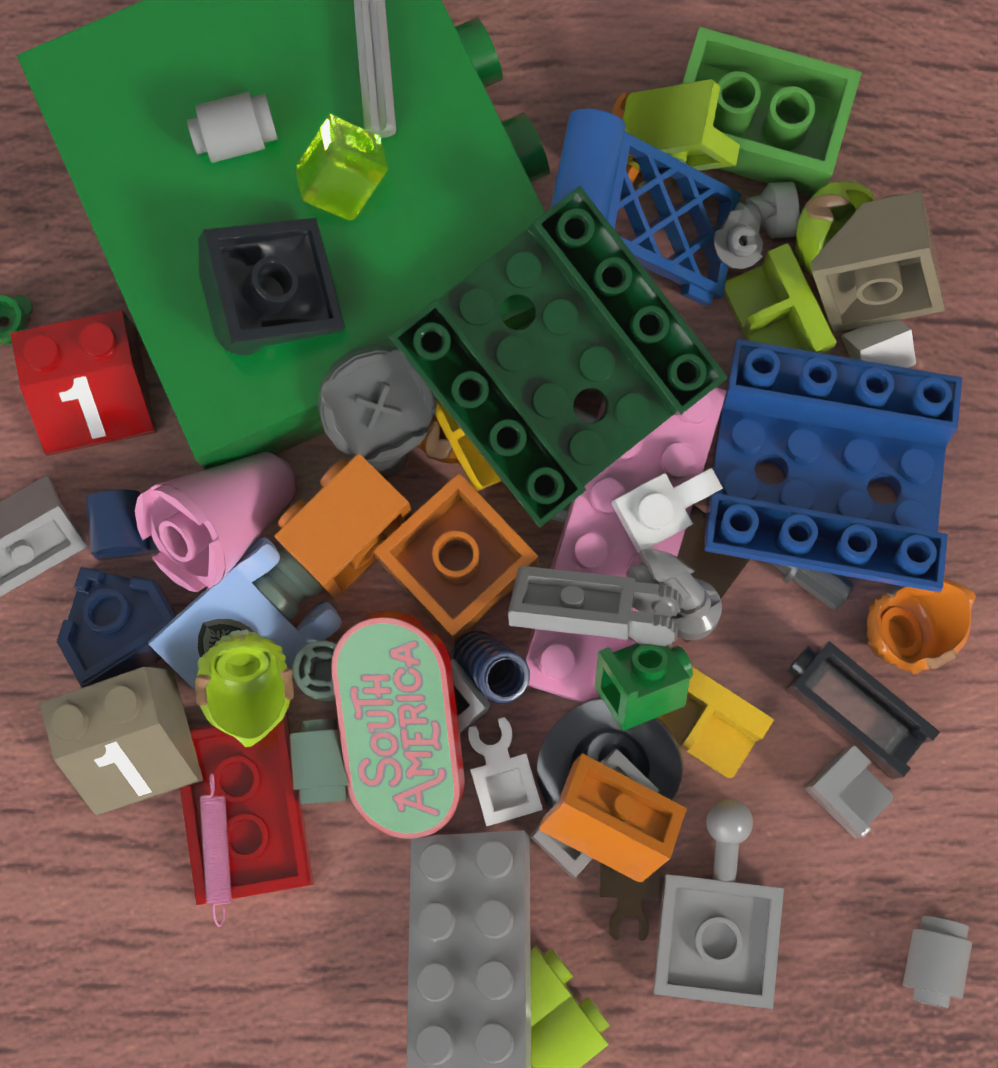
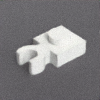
(504, 783)

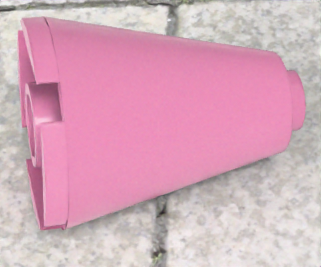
(213, 516)

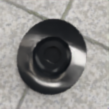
(595, 732)

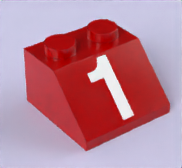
(84, 381)

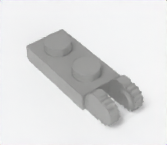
(594, 605)

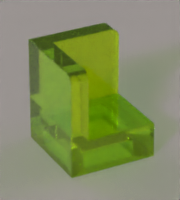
(341, 168)

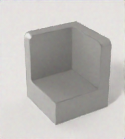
(850, 791)

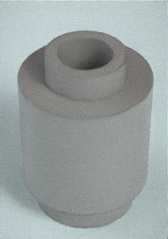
(232, 126)
(938, 961)

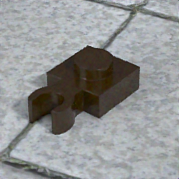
(629, 897)

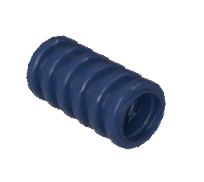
(492, 666)

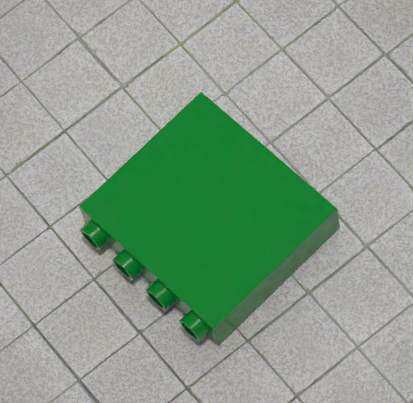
(445, 206)

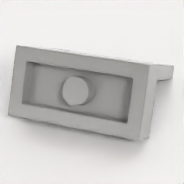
(34, 534)

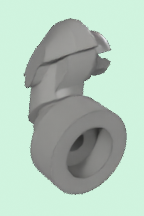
(773, 211)
(700, 602)

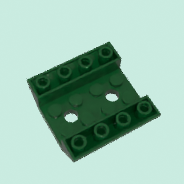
(592, 327)

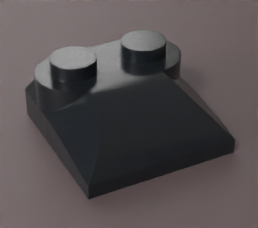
(267, 284)

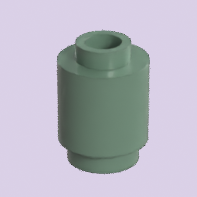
(318, 762)

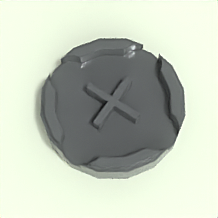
(375, 404)

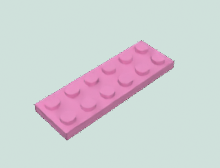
(599, 544)

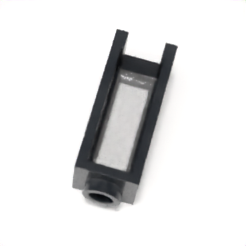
(859, 708)

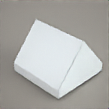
(882, 343)

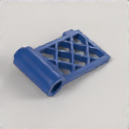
(596, 159)

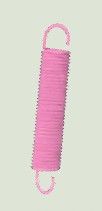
(215, 850)

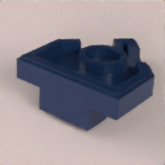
(112, 625)

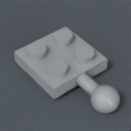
(717, 933)

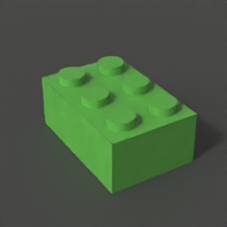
(777, 106)

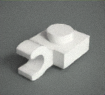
(658, 509)

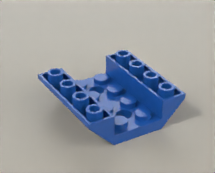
(833, 433)

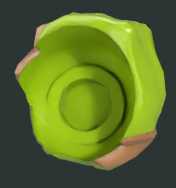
(825, 216)
(244, 685)

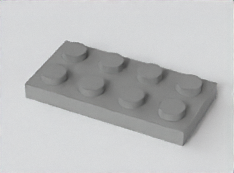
(469, 951)

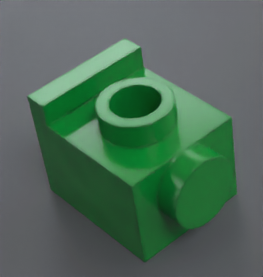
(642, 682)

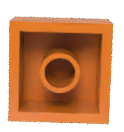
(343, 524)
(455, 557)

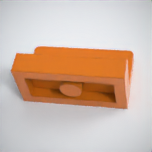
(614, 819)

